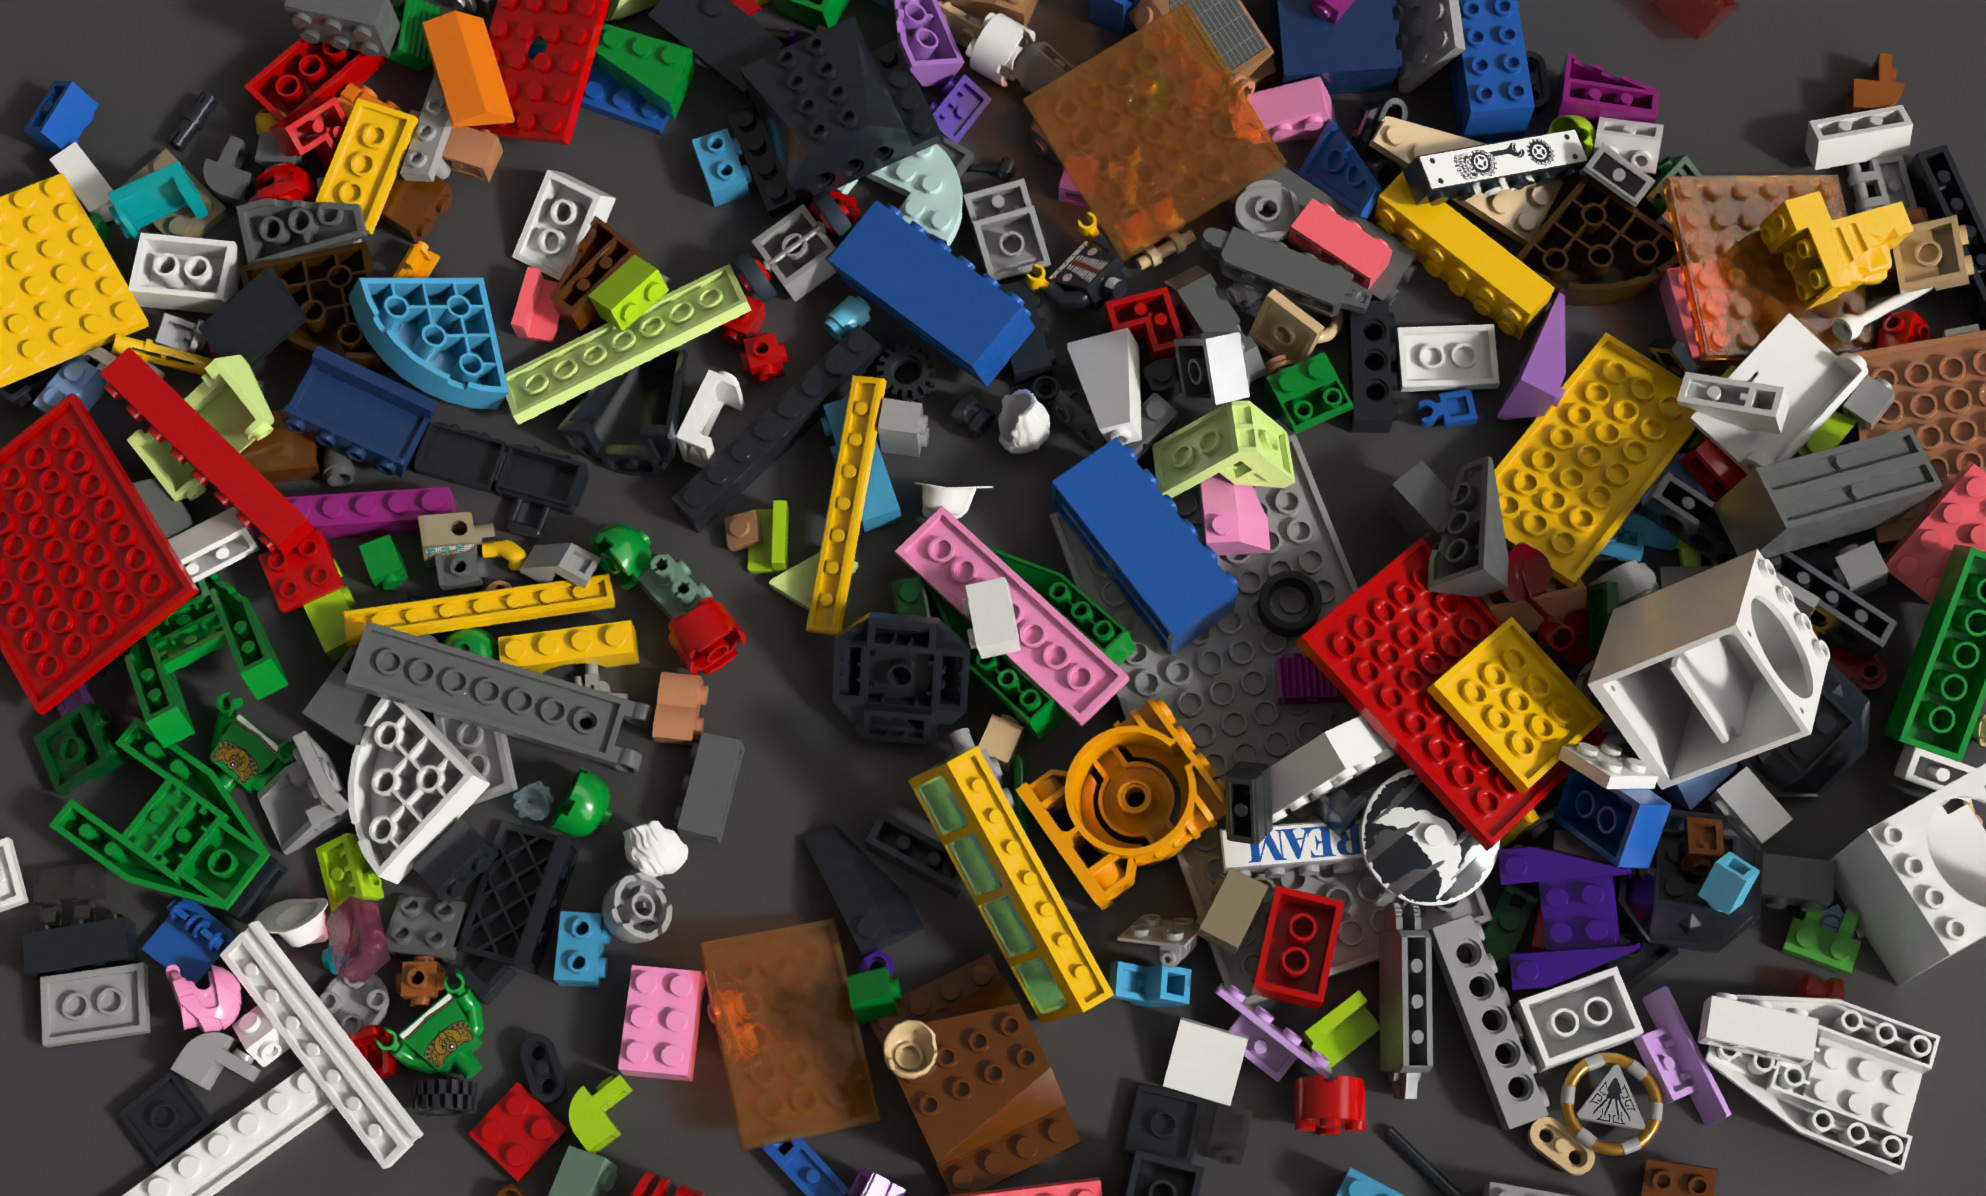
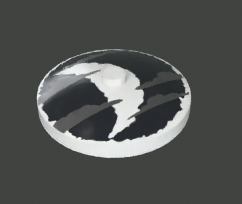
(1419, 846)

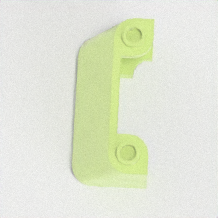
(230, 404)

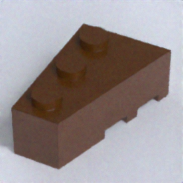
(597, 260)

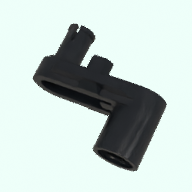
(1380, 166)

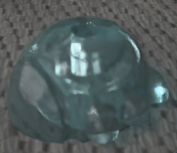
(541, 801)

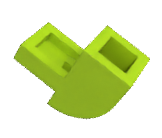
(588, 1113)

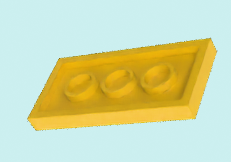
(368, 159)

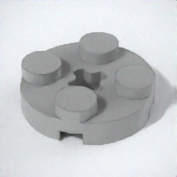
(1277, 198)

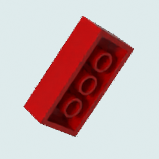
(307, 73)

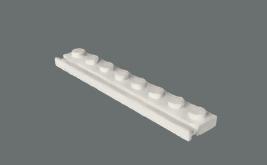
(321, 1045)
(241, 1140)

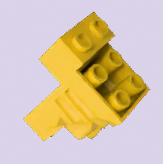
(1837, 253)

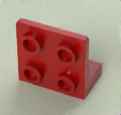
(303, 573)

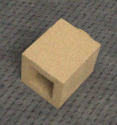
(1002, 739)

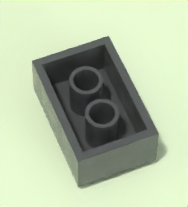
(346, 24)

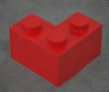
(313, 126)
(1148, 318)

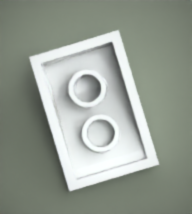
(560, 222)

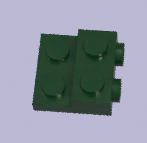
(79, 748)

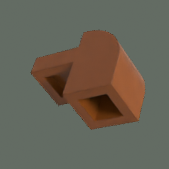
(1877, 92)

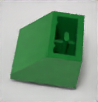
(1306, 394)

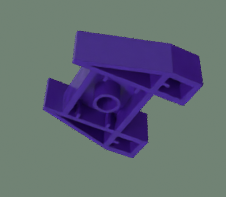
(1576, 914)

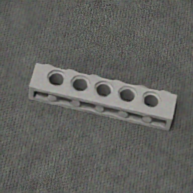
(1483, 1042)

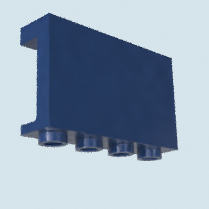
(359, 412)

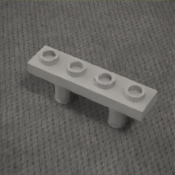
(429, 140)

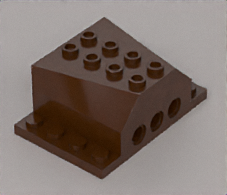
(991, 1092)

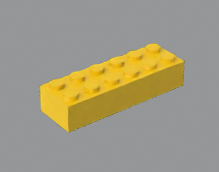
(1465, 259)

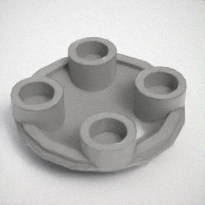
(356, 1002)

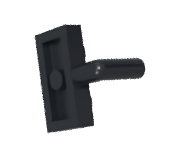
(1673, 356)

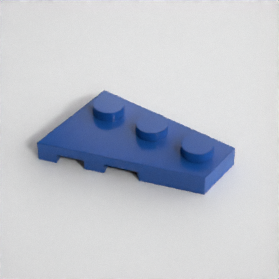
(1340, 171)

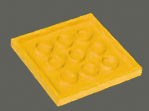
(1515, 704)

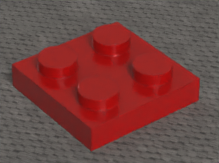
(518, 1132)

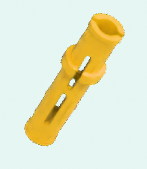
(121, 343)

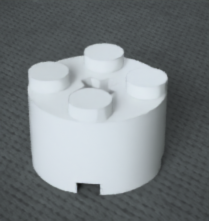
(999, 47)

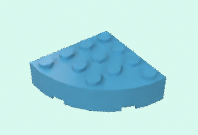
(434, 336)

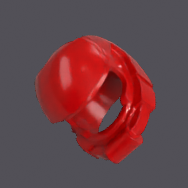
(285, 182)

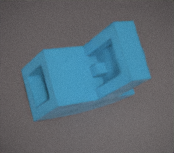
(1150, 985)

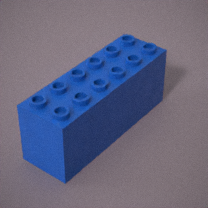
(1492, 75)
(933, 292)
(1144, 545)

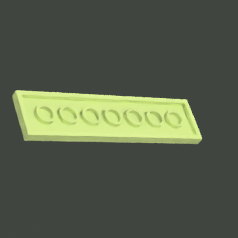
(610, 352)

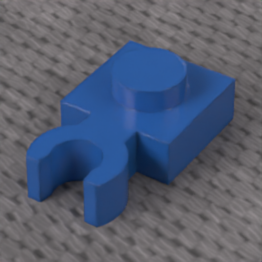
(1452, 408)

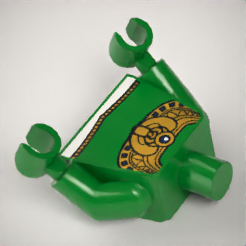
(244, 750)
(442, 1035)

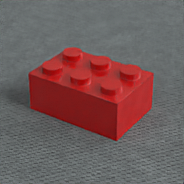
(1297, 947)

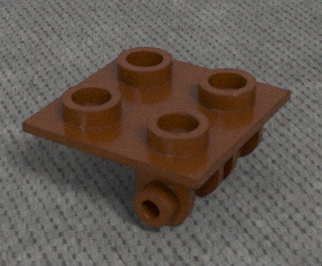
(1677, 1179)

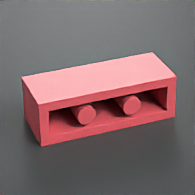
(1340, 242)

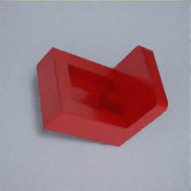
(380, 1060)

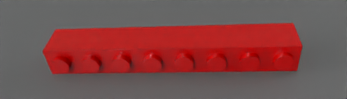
(206, 451)

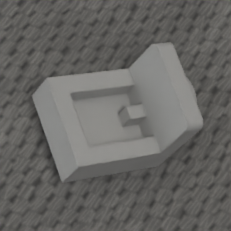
(180, 334)

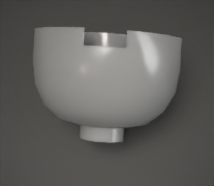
(636, 909)

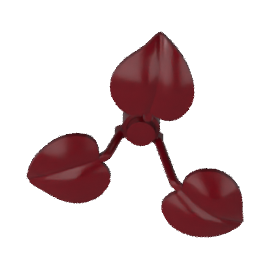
(1530, 574)

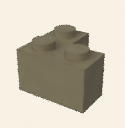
(1233, 909)

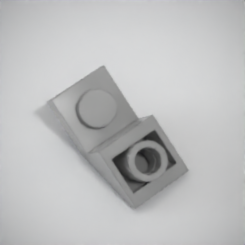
(561, 559)

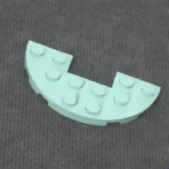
(930, 188)

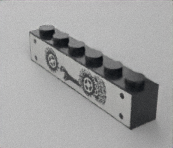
(1495, 167)

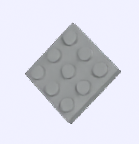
(1427, 37)

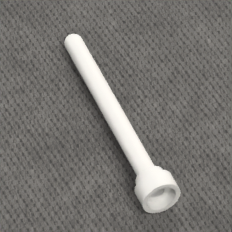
(1850, 325)

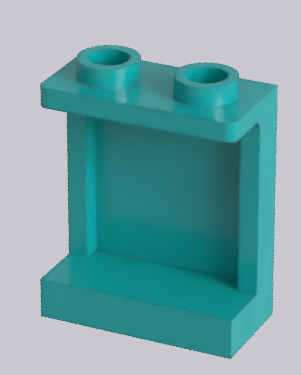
(154, 198)

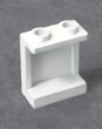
(714, 393)

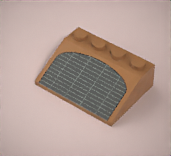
(1225, 23)

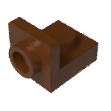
(1702, 844)

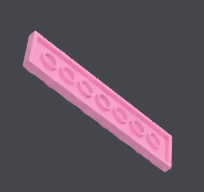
(1051, 647)

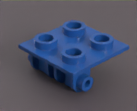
(189, 940)

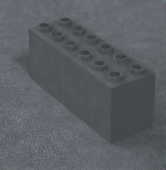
(1827, 494)

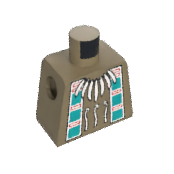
(451, 535)

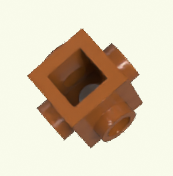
(428, 991)

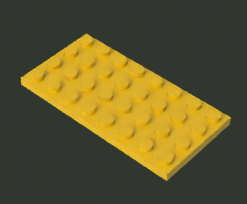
(1592, 457)

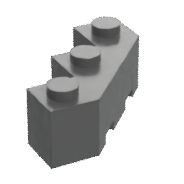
(1197, 300)

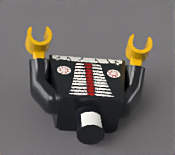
(1087, 276)

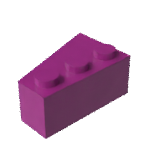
(1597, 94)

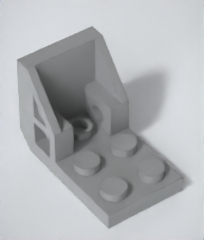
(305, 797)

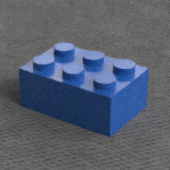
(1613, 822)

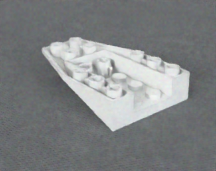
(1853, 1091)

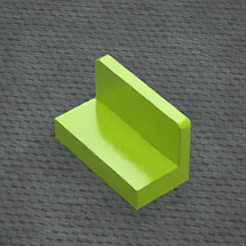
(773, 553)
(1342, 1029)

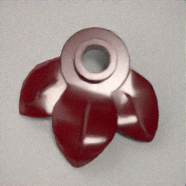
(1854, 668)

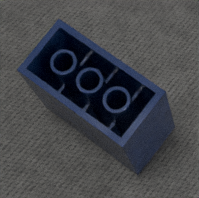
(1348, 56)

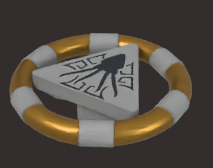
(1612, 1104)

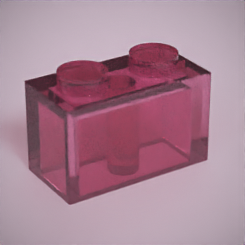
(357, 939)

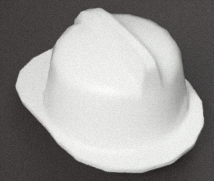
(953, 499)
(297, 920)

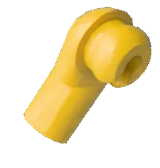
(507, 550)

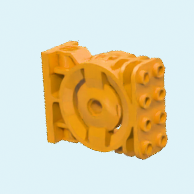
(1149, 736)

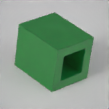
(384, 563)
(873, 995)

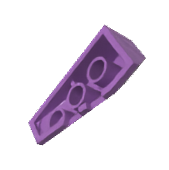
(927, 41)
(1541, 370)

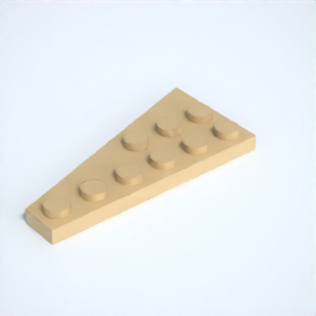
(1511, 212)

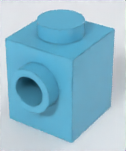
(1728, 883)

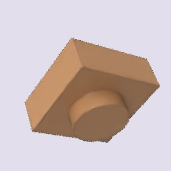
(743, 530)

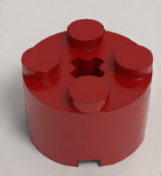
(706, 637)
(1329, 1105)

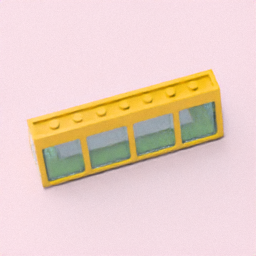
(1010, 886)

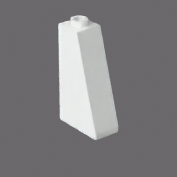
(1111, 381)

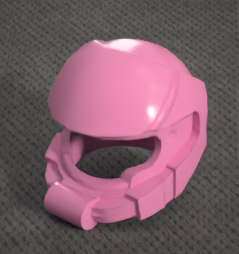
(208, 1008)

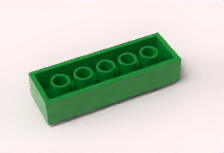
(1948, 667)

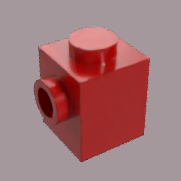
(746, 324)

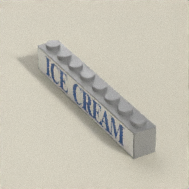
(1294, 848)

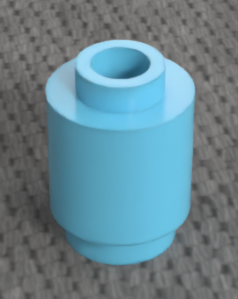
(846, 317)

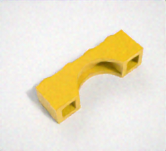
(597, 644)

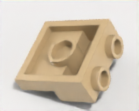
(1933, 256)

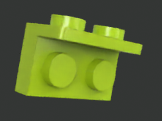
(347, 871)

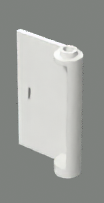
(1814, 385)

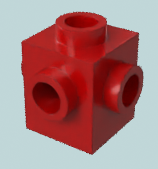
(1902, 328)
(764, 357)

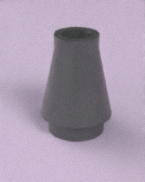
(337, 467)

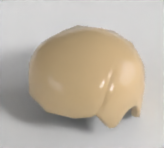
(910, 1049)

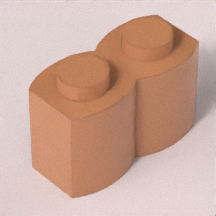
(679, 708)

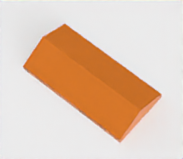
(467, 70)

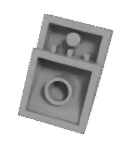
(1006, 230)

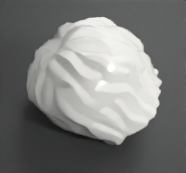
(1023, 422)
(654, 849)

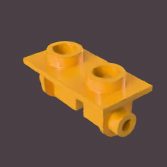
(417, 262)

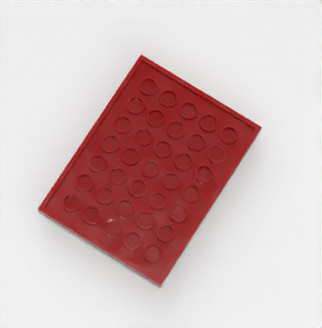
(77, 557)
(1383, 657)

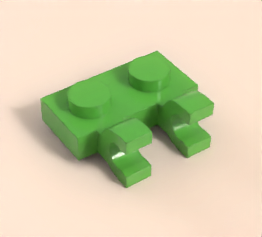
(1821, 946)

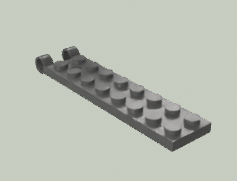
(496, 695)

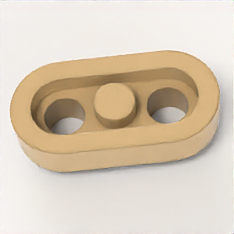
(1560, 1146)

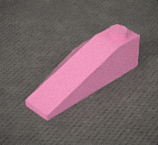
(1232, 518)

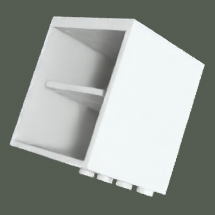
(1710, 670)
(1920, 880)

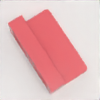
(534, 313)

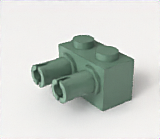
(671, 587)

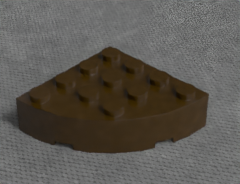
(1599, 248)
(321, 288)

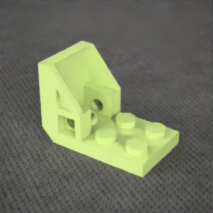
(1228, 441)

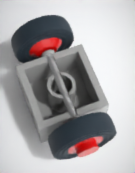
(795, 250)

